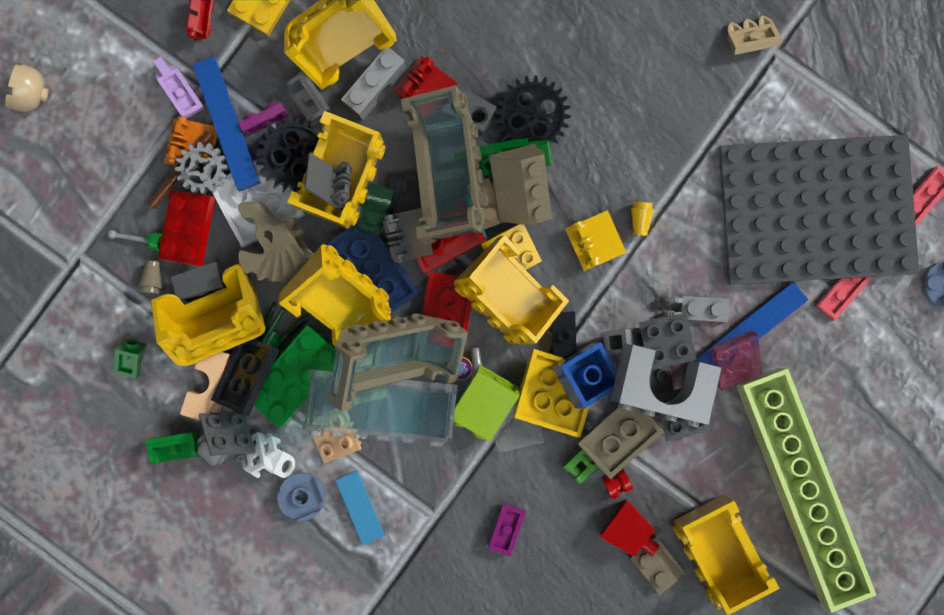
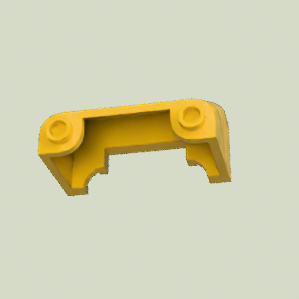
(334, 34)

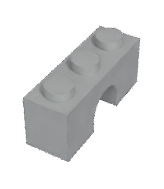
(365, 91)

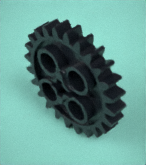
(540, 93)
(276, 144)

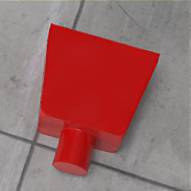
(630, 531)

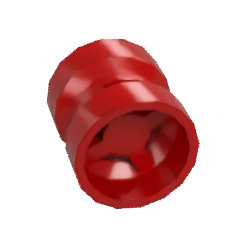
(617, 484)

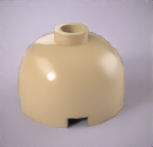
(26, 89)

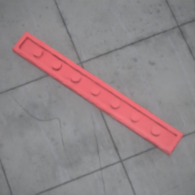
(846, 289)

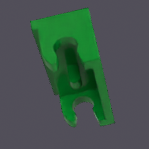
(173, 447)

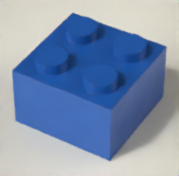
(586, 375)

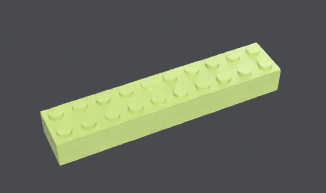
(805, 489)

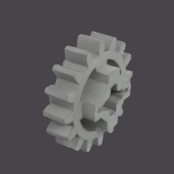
(211, 165)

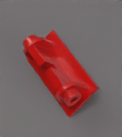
(199, 25)

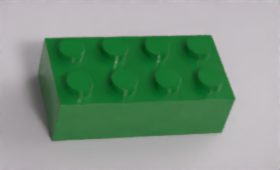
(288, 381)

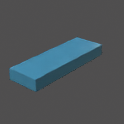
(360, 507)

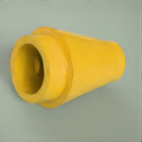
(641, 217)

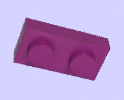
(255, 122)
(506, 529)

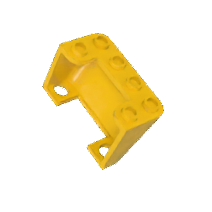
(335, 293)
(509, 294)

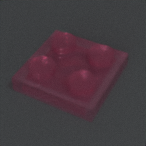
(738, 360)

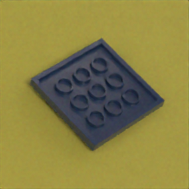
(373, 259)

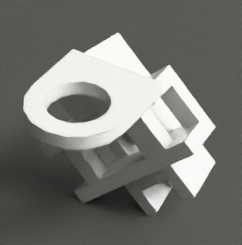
(270, 460)

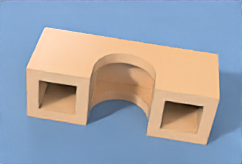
(199, 402)

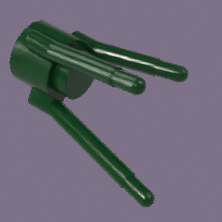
(270, 335)

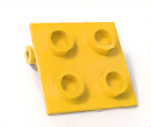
(520, 238)
(595, 240)

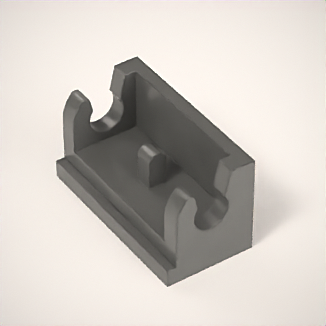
(307, 98)
(198, 282)

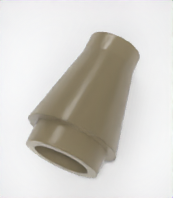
(150, 280)

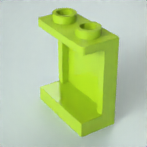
(485, 403)

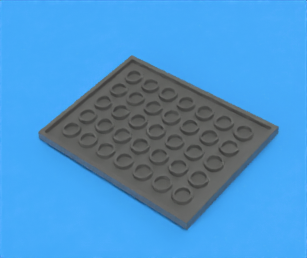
(818, 209)

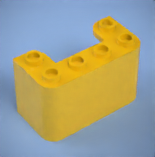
(341, 143)
(210, 323)
(724, 555)

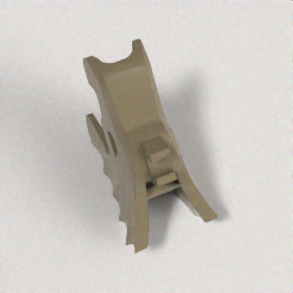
(282, 245)

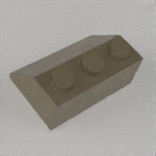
(521, 185)

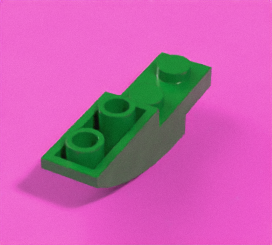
(491, 149)

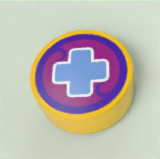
(465, 369)

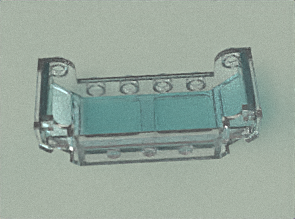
(390, 410)

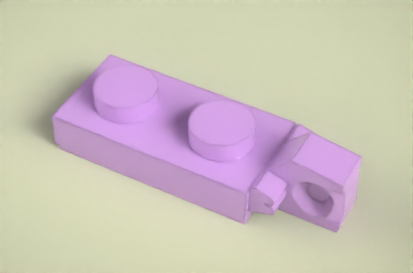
(177, 89)

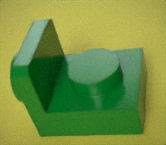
(128, 358)

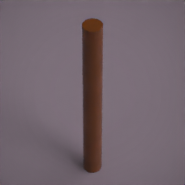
(172, 179)

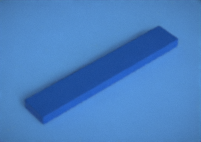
(226, 124)
(762, 319)

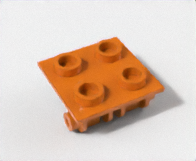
(186, 133)

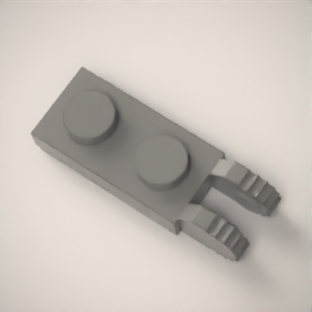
(700, 308)

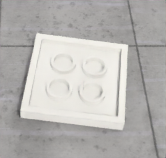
(276, 201)

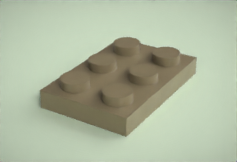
(619, 439)

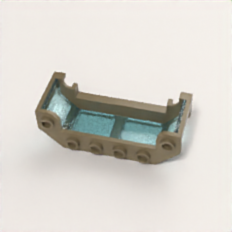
(446, 164)
(394, 352)

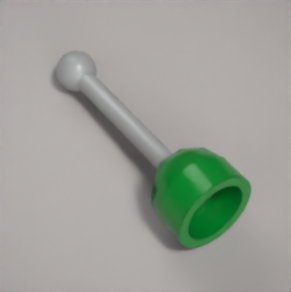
(152, 240)

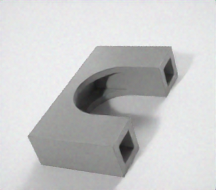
(633, 388)

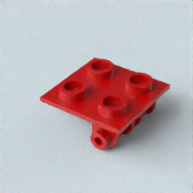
(423, 78)

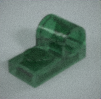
(374, 209)

